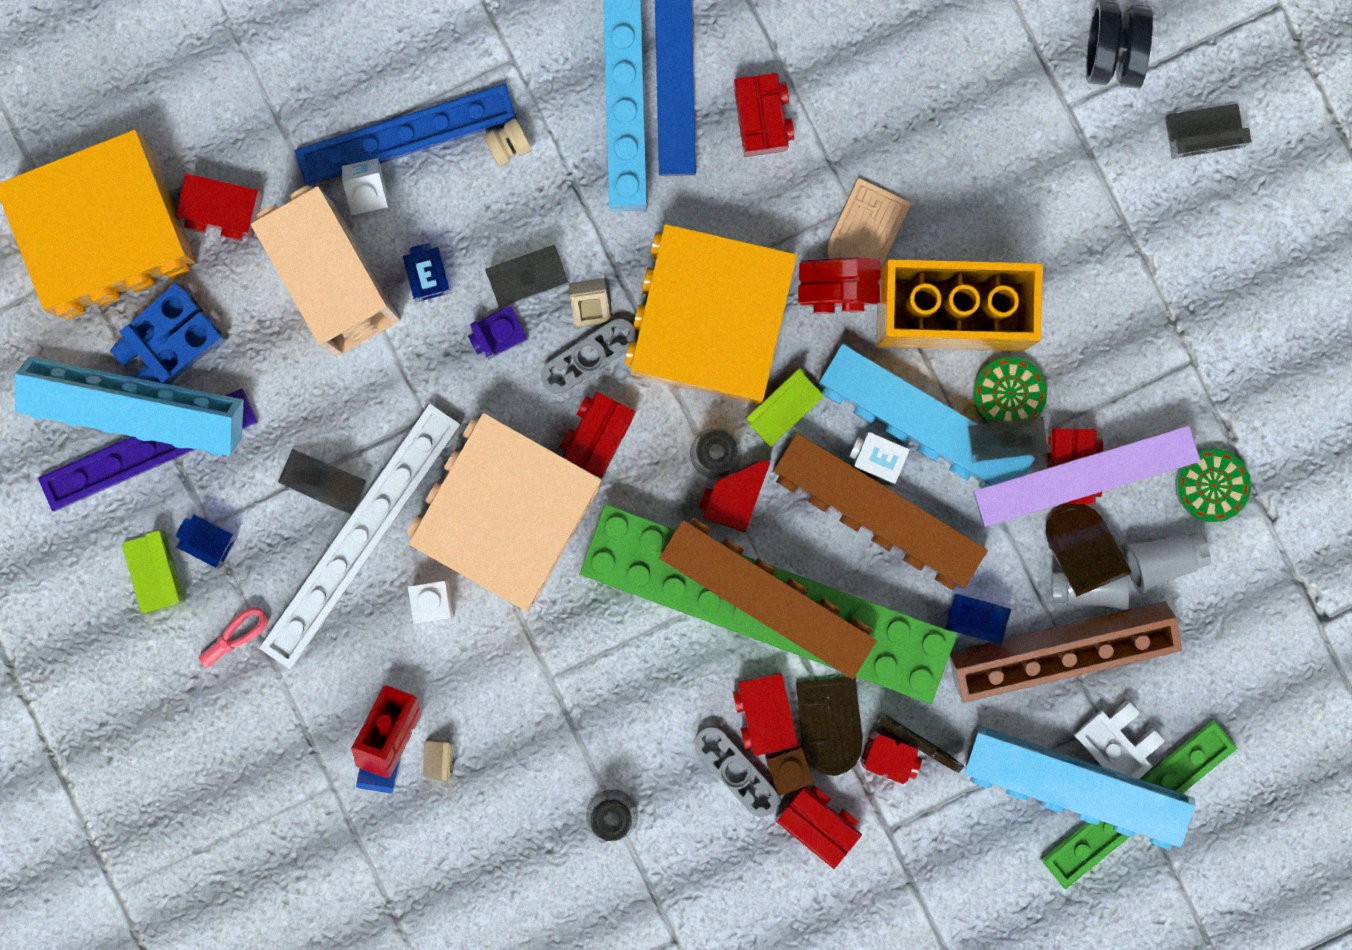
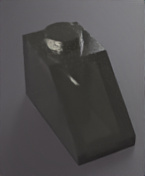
(322, 481)

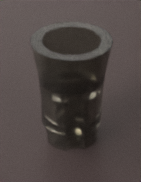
(712, 467)
(614, 801)

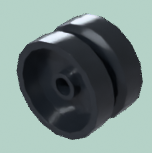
(1119, 44)

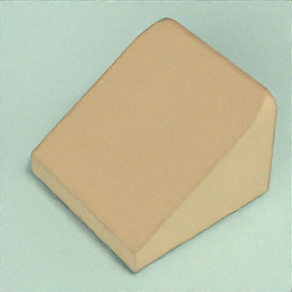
(589, 303)
(438, 760)

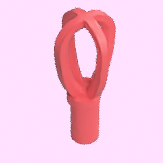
(224, 643)

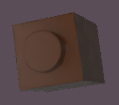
(789, 770)

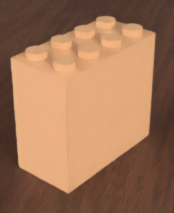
(324, 270)
(504, 511)

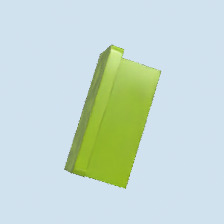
(784, 408)
(153, 572)

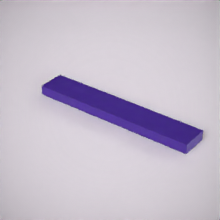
(117, 465)

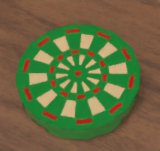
(1009, 390)
(1214, 486)

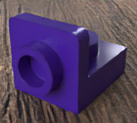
(497, 333)

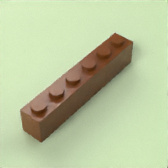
(880, 512)
(768, 599)
(1065, 651)

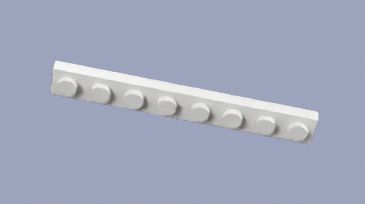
(360, 536)

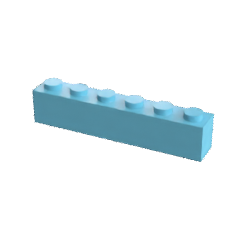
(624, 105)
(128, 406)
(912, 416)
(1080, 787)

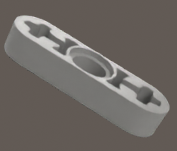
(560, 364)
(746, 799)

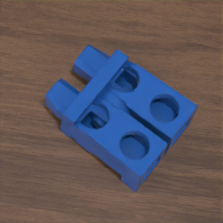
(168, 336)

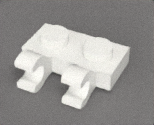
(1112, 748)

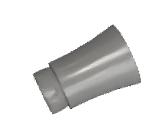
(1166, 559)
(1110, 595)

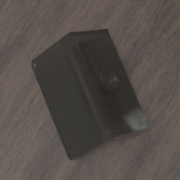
(1206, 131)
(527, 276)
(1007, 439)

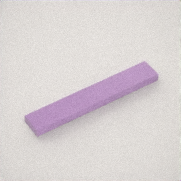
(1086, 476)

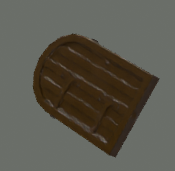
(1084, 548)
(830, 724)
(919, 742)

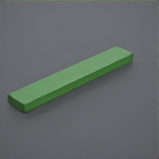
(1175, 772)

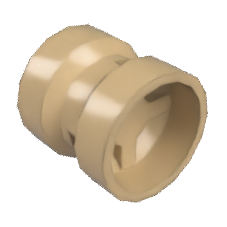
(499, 147)

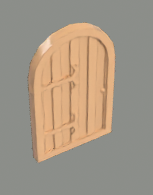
(867, 223)

